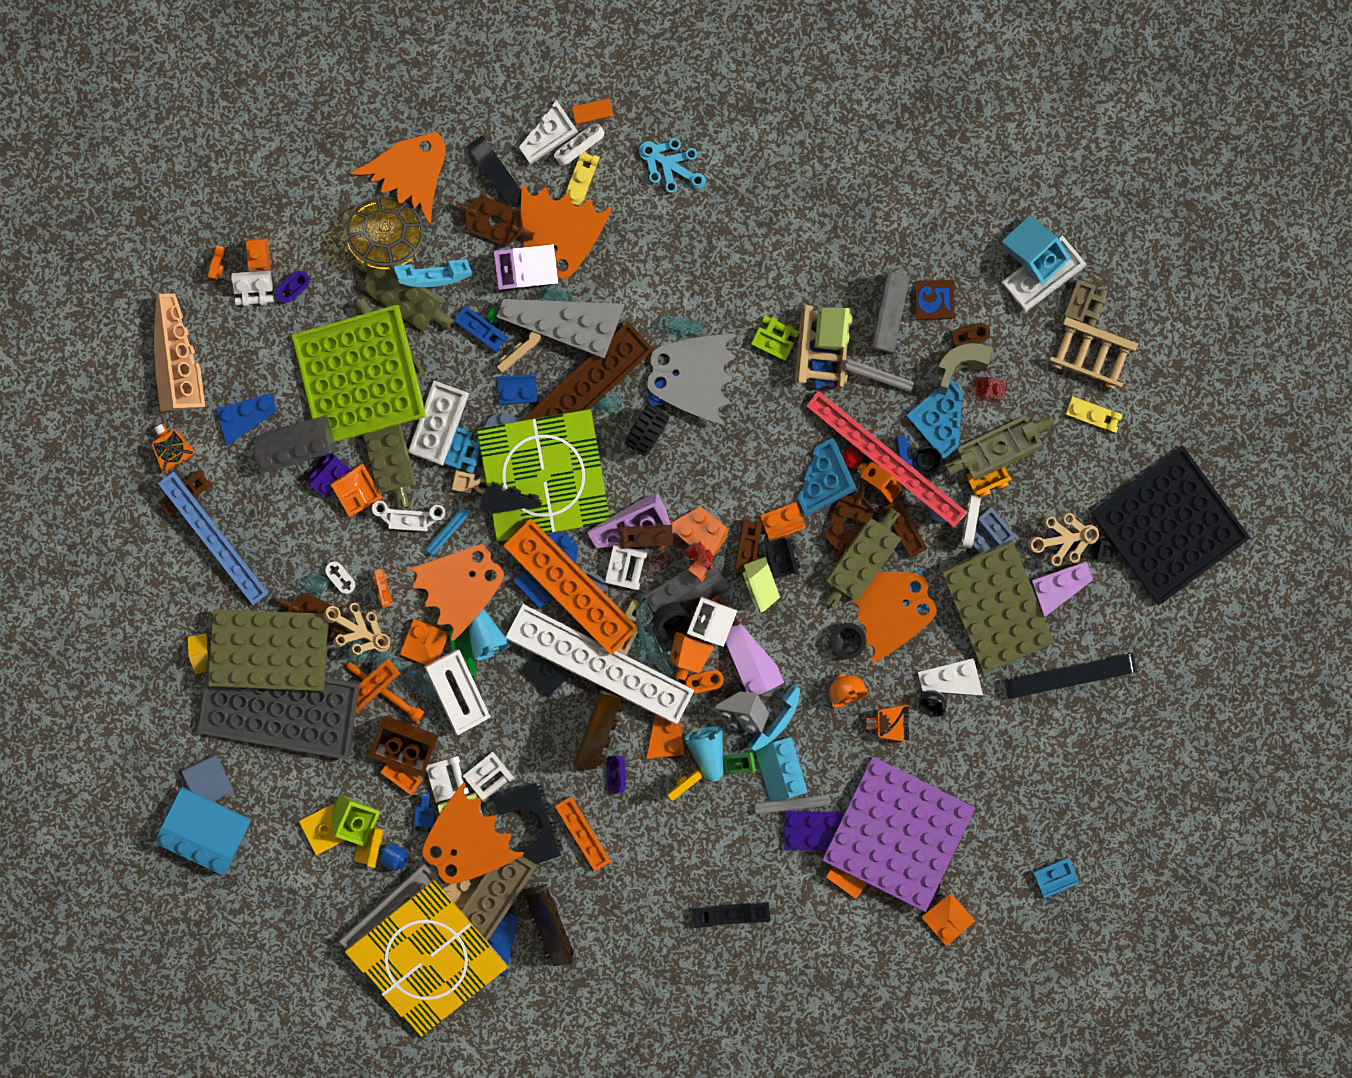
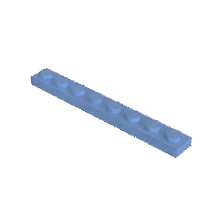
(213, 538)

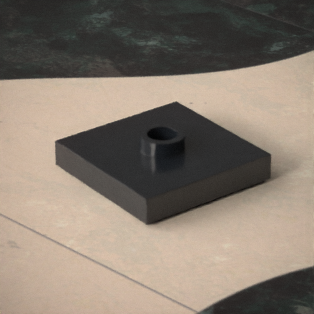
(546, 674)

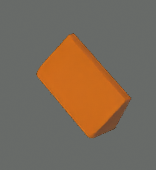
(592, 111)

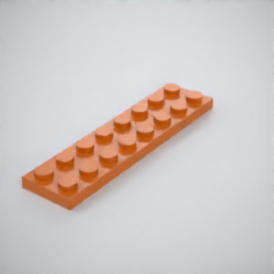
(571, 586)

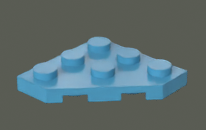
(940, 419)
(825, 479)

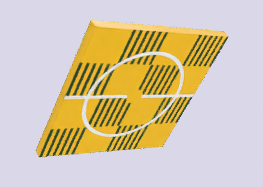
(426, 958)

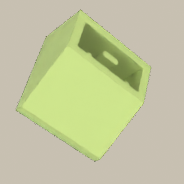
(832, 328)
(760, 584)

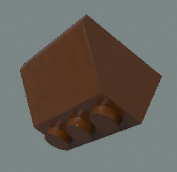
(403, 745)

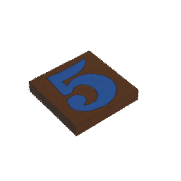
(934, 299)

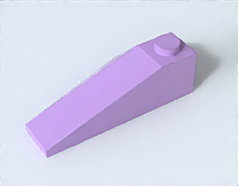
(642, 513)
(753, 664)

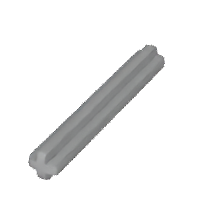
(878, 375)
(792, 804)

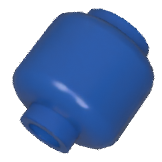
(393, 857)

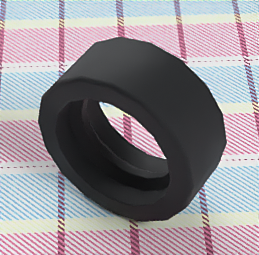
(667, 611)
(848, 655)

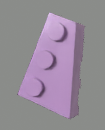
(1060, 585)

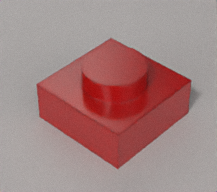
(853, 457)

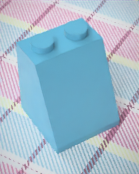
(1036, 249)

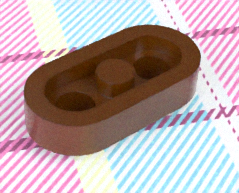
(970, 334)

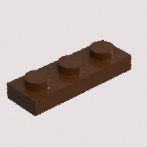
(906, 529)

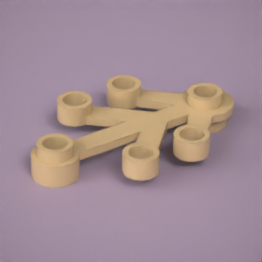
(1066, 539)
(359, 629)

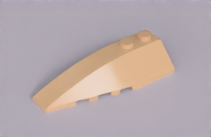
(176, 373)

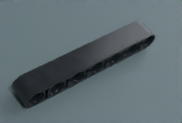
(1070, 676)

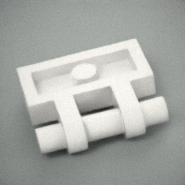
(252, 282)

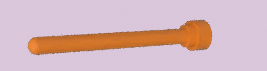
(414, 713)

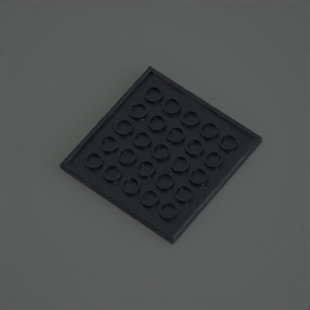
(1170, 525)

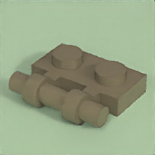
(1080, 300)

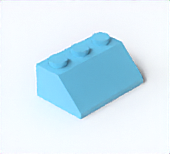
(781, 769)

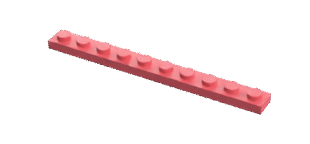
(886, 459)

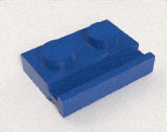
(517, 389)
(533, 588)

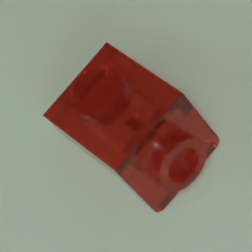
(991, 388)
(698, 550)

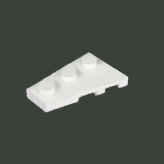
(548, 134)
(952, 678)

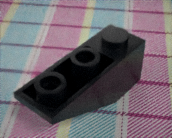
(503, 499)

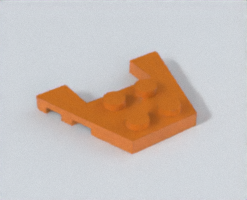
(703, 528)

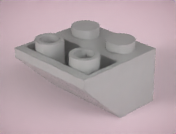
(743, 712)

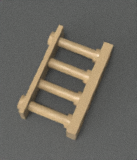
(1107, 340)
(805, 354)

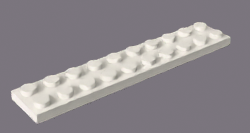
(594, 663)

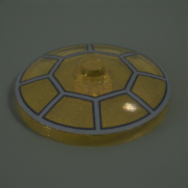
(384, 232)

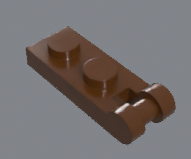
(169, 506)
(646, 536)
(747, 544)

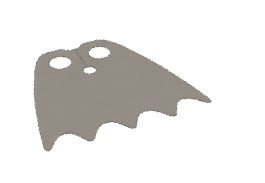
(700, 374)

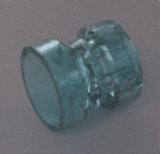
(361, 658)

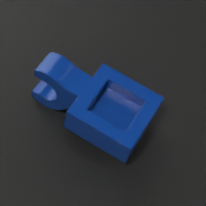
(424, 814)

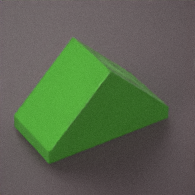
(739, 763)

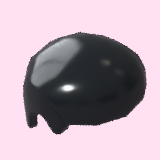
(934, 456)
(937, 710)

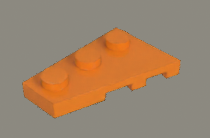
(665, 739)

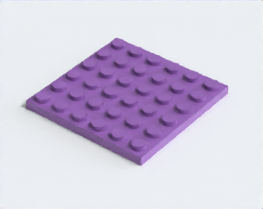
(898, 834)

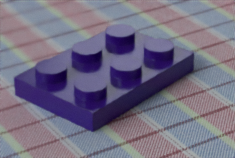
(810, 829)

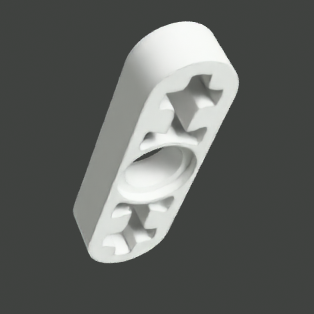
(588, 138)
(970, 521)

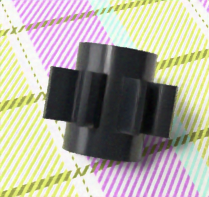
(733, 688)

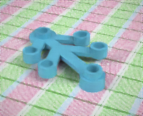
(669, 163)

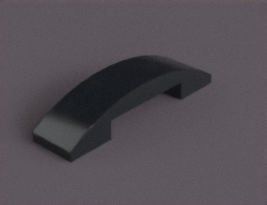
(496, 171)
(1100, 549)
(731, 914)

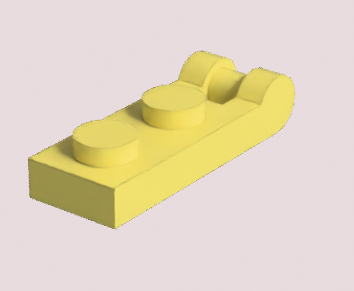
(582, 178)
(1093, 414)

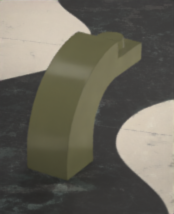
(963, 356)

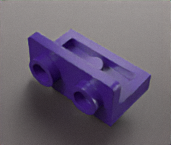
(325, 472)

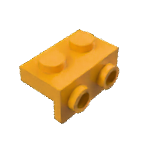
(983, 485)

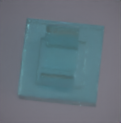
(612, 402)
(316, 583)

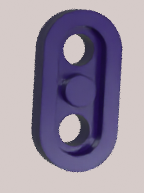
(292, 285)
(616, 774)

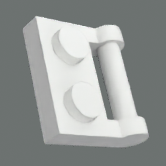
(619, 566)
(484, 771)
(440, 779)

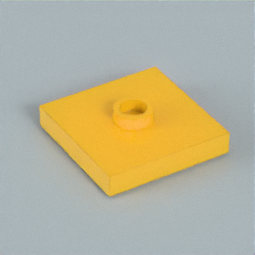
(684, 783)
(320, 830)

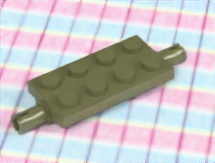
(415, 303)
(1000, 447)
(390, 462)
(863, 558)

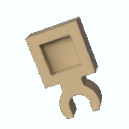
(465, 482)

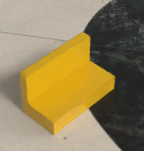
(370, 853)

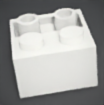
(712, 621)

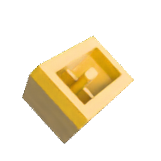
(199, 652)

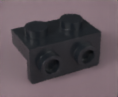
(782, 557)

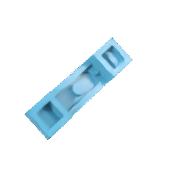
(433, 277)
(761, 739)

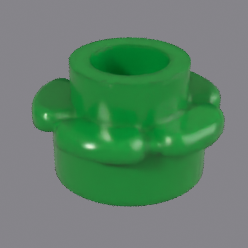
(492, 315)

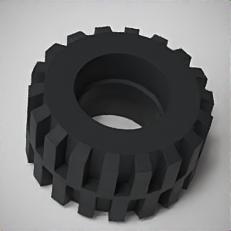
(647, 430)

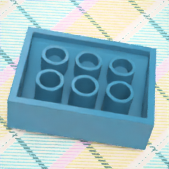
(203, 831)

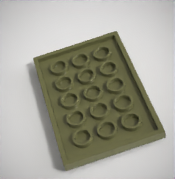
(997, 606)
(268, 650)

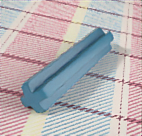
(447, 531)

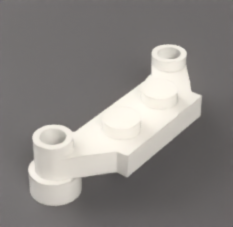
(408, 519)

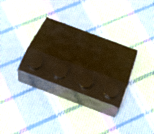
(598, 729)
(550, 926)

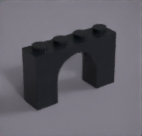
(531, 798)

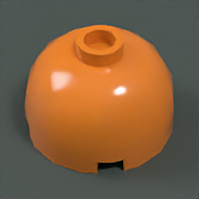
(846, 690)

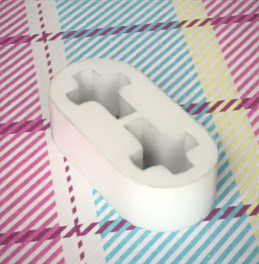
(344, 574)

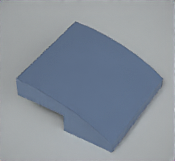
(994, 528)
(208, 778)

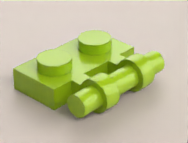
(772, 343)

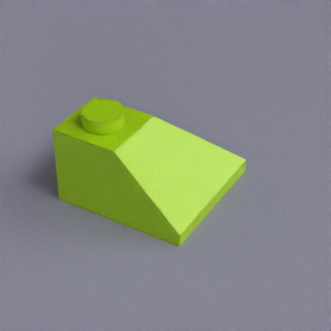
(353, 820)

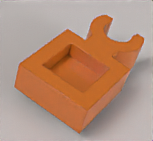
(216, 268)

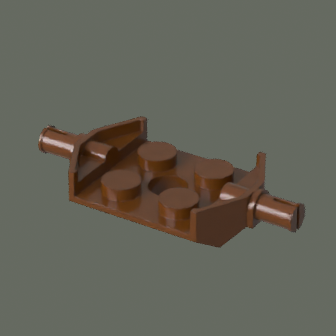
(481, 211)
(848, 507)
(310, 604)

